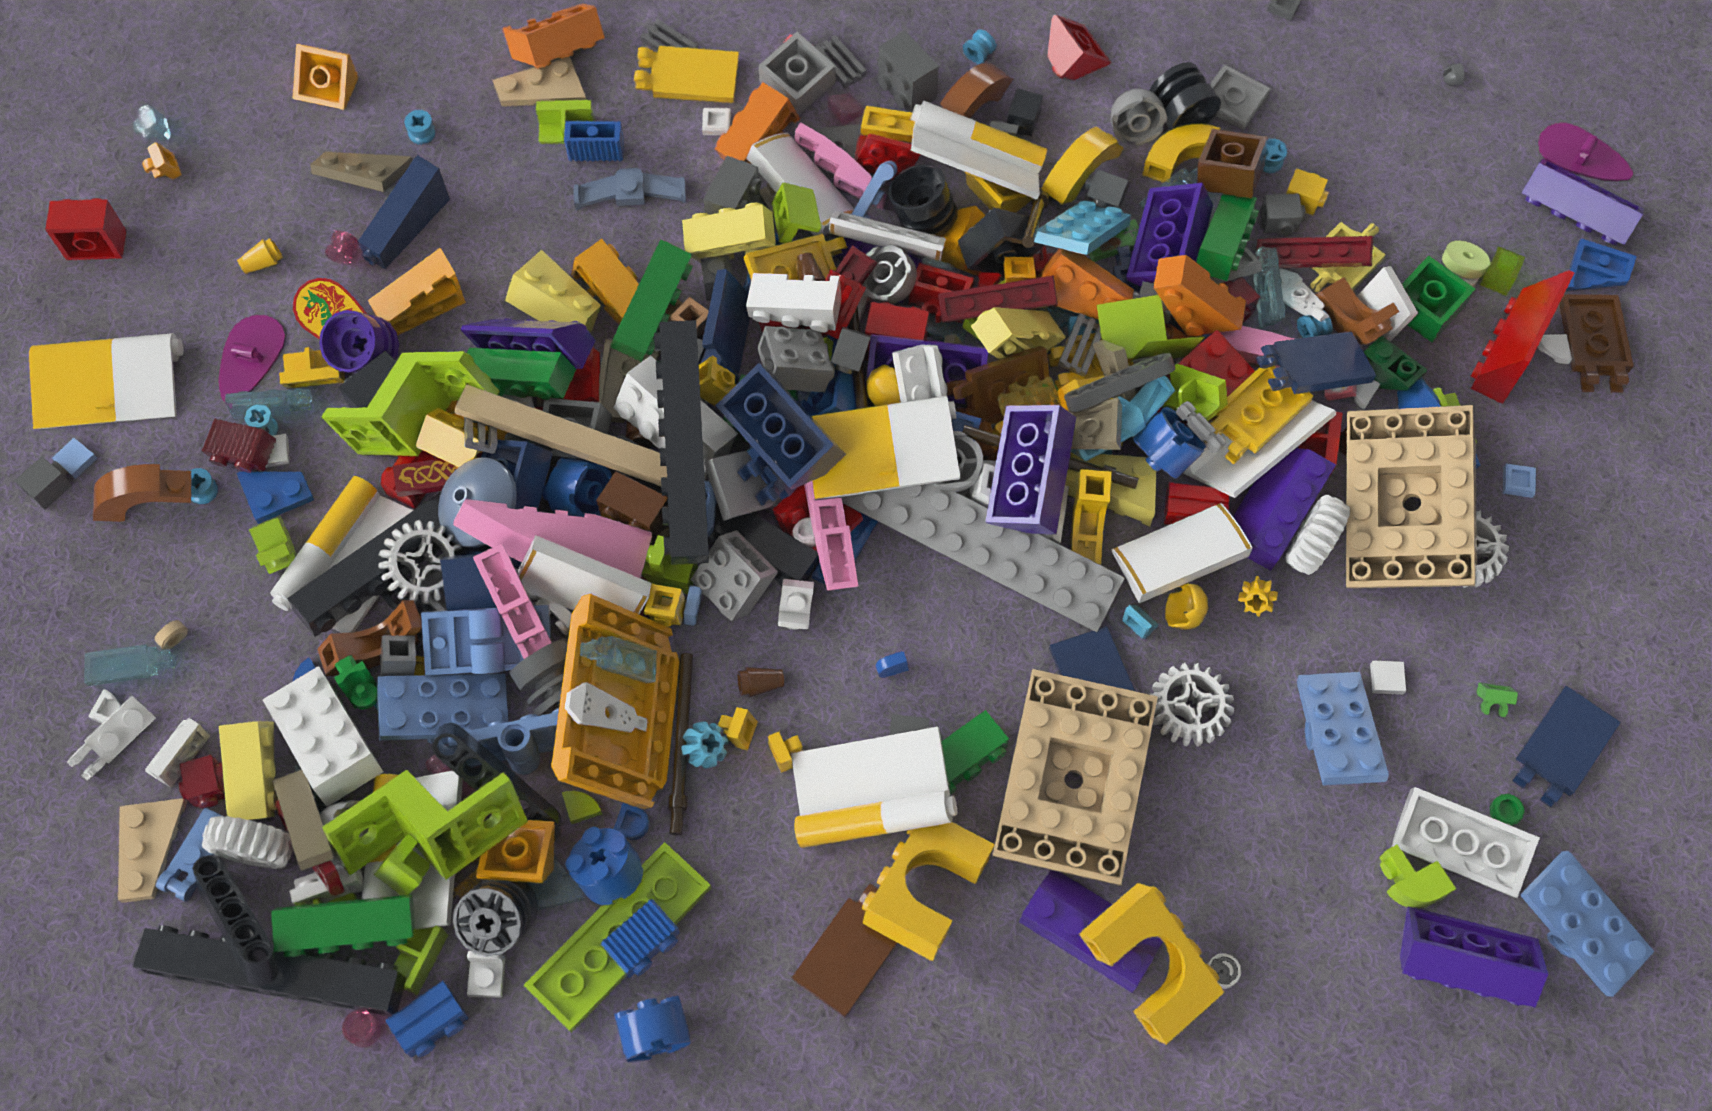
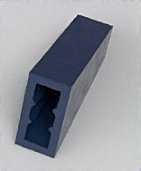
(404, 213)

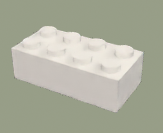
(639, 406)
(322, 736)

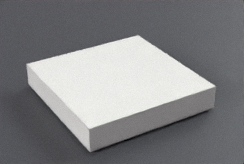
(1383, 291)

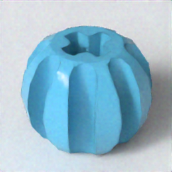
(707, 735)

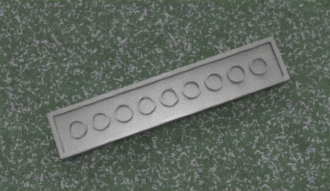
(1011, 557)

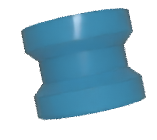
(980, 45)
(416, 133)
(1274, 149)
(1309, 326)
(208, 487)

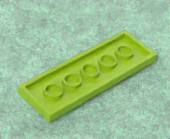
(581, 969)

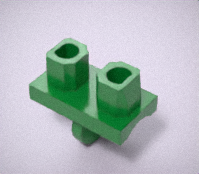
(356, 683)

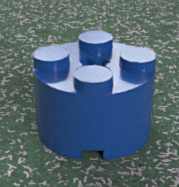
(1169, 443)
(576, 486)
(604, 865)
(652, 1029)

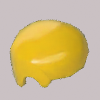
(883, 386)
(1190, 600)

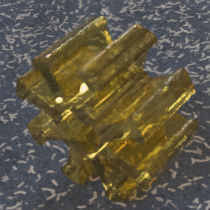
(1034, 393)

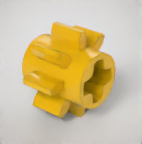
(1250, 593)

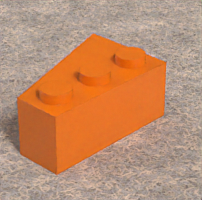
(555, 36)
(762, 117)
(1083, 283)
(1195, 299)

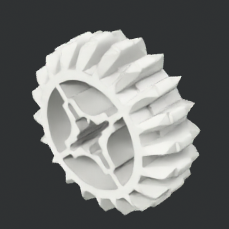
(1317, 534)
(1492, 546)
(406, 559)
(1213, 698)
(247, 842)

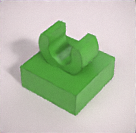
(1496, 694)

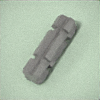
(1201, 427)

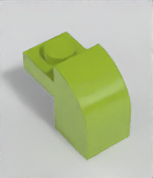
(273, 544)
(659, 570)
(1414, 888)

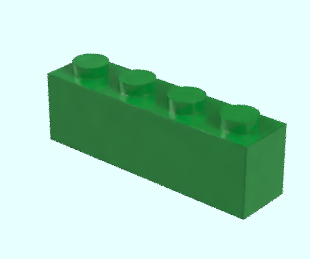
(1228, 235)
(651, 300)
(525, 372)
(971, 748)
(343, 923)

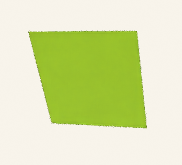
(1132, 323)
(1176, 347)

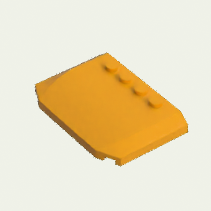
(608, 760)

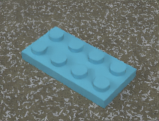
(1083, 227)

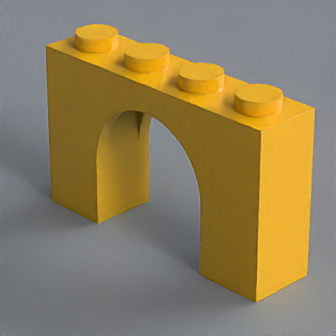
(896, 911)
(1189, 983)

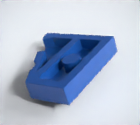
(1599, 266)
(274, 492)

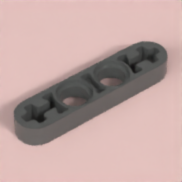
(1119, 382)

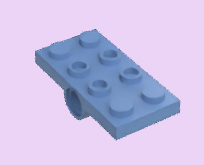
(471, 641)
(421, 704)
(1341, 729)
(517, 741)
(1586, 924)

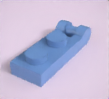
(873, 192)
(185, 858)

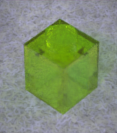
(1502, 271)

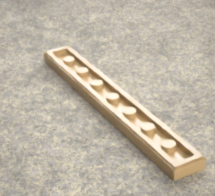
(561, 434)

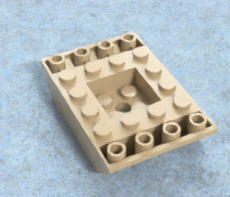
(1404, 456)
(1084, 731)

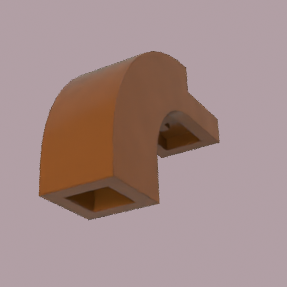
(976, 88)
(1350, 314)
(136, 485)
(366, 644)

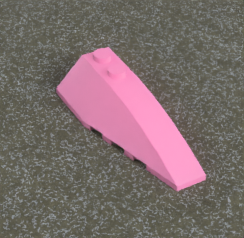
(590, 535)

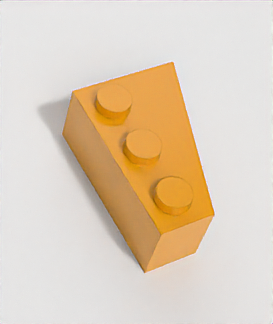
(606, 278)
(419, 294)

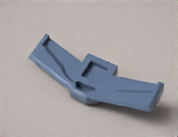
(629, 188)

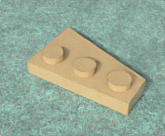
(535, 84)
(144, 843)

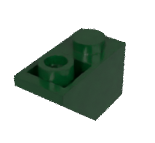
(1392, 366)

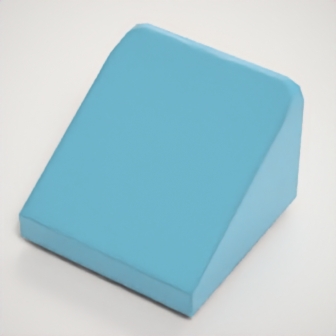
(1139, 621)

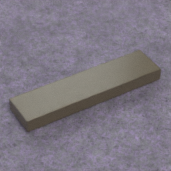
(302, 820)

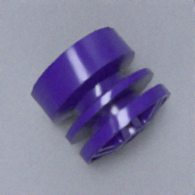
(355, 339)

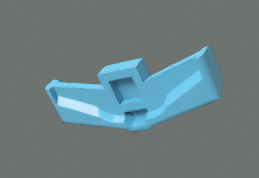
(1137, 412)

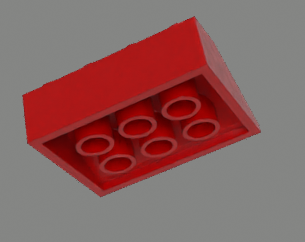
(1518, 336)

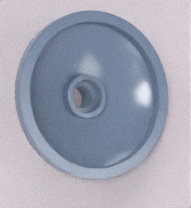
(475, 480)

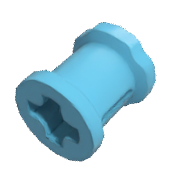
(265, 418)

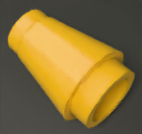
(260, 256)

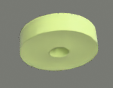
(1465, 259)

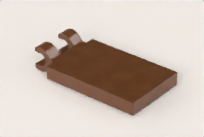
(1597, 339)
(991, 379)
(844, 958)

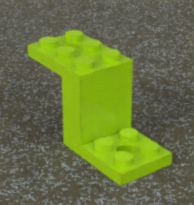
(409, 392)
(444, 837)

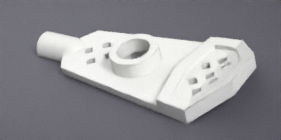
(1308, 303)
(588, 704)

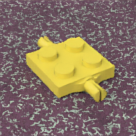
(1353, 275)

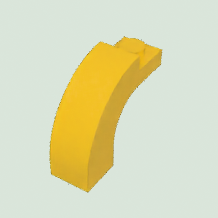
(1174, 148)
(1079, 162)
(1089, 513)

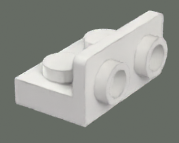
(919, 373)
(179, 748)
(311, 887)

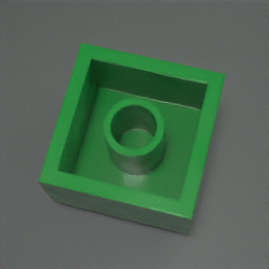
(1436, 297)

